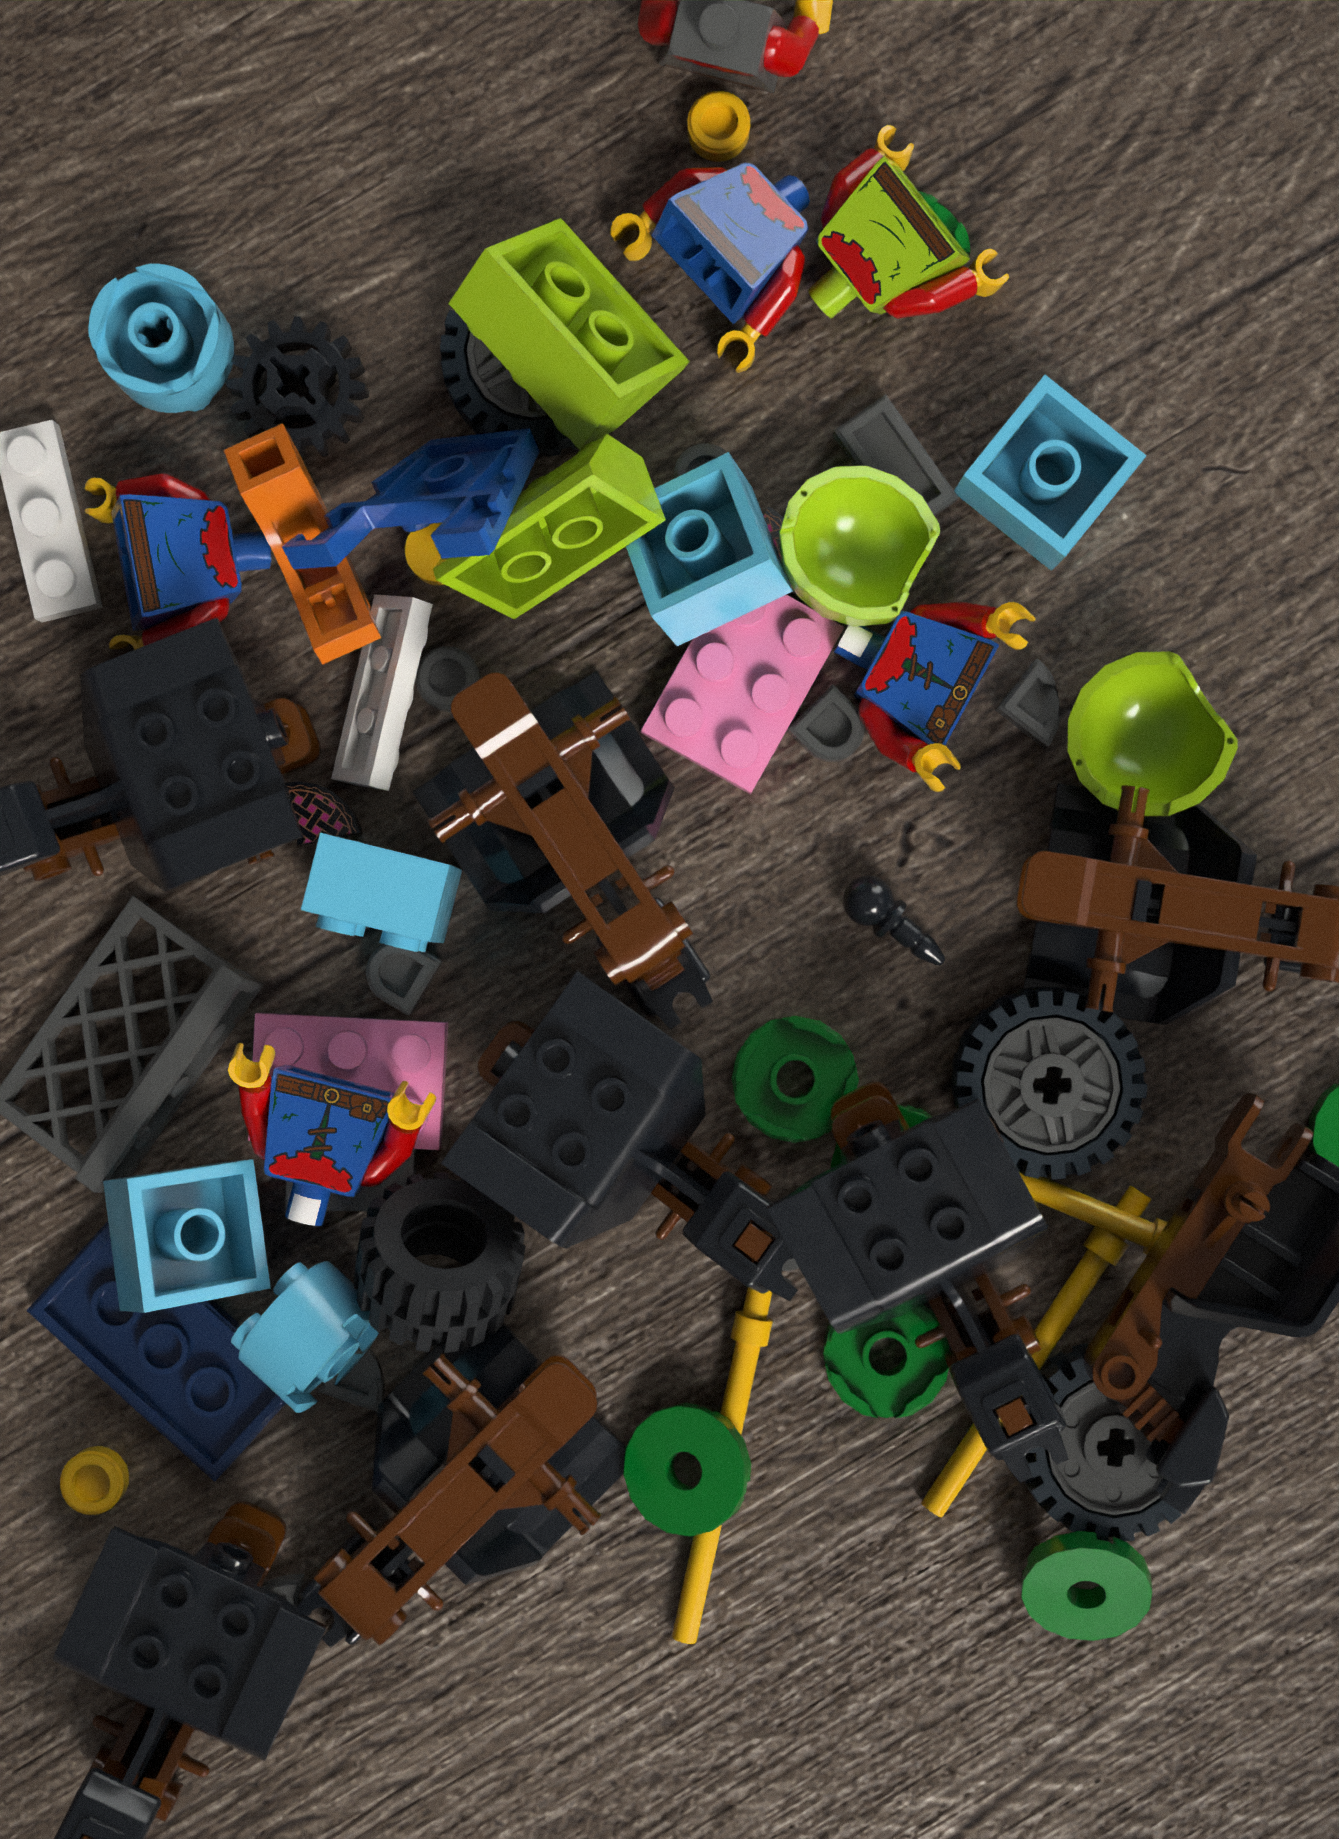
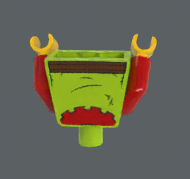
(891, 243)

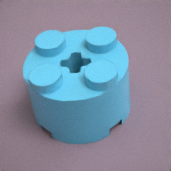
(149, 307)
(306, 1333)

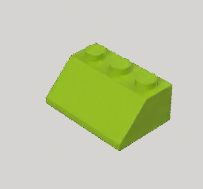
(566, 331)
(561, 529)

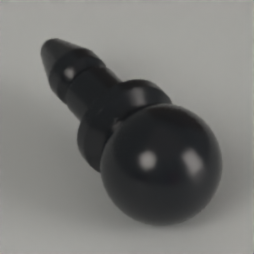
(871, 903)

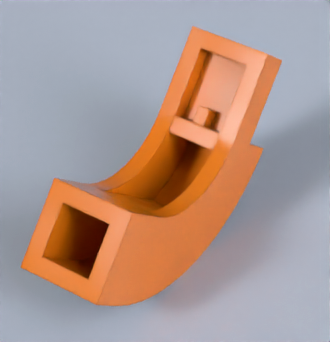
(288, 504)

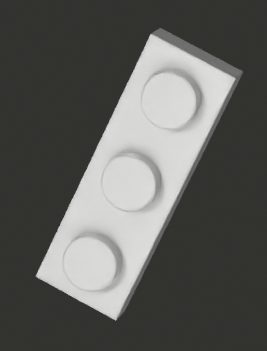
(47, 522)
(382, 693)

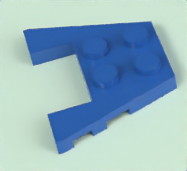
(450, 481)

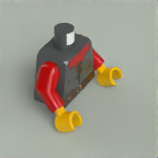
(733, 38)

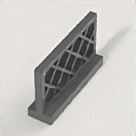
(169, 1074)

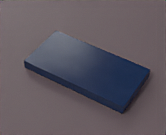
(164, 1362)

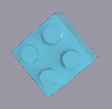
(1049, 473)
(709, 554)
(382, 890)
(186, 1235)

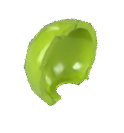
(856, 543)
(1148, 729)

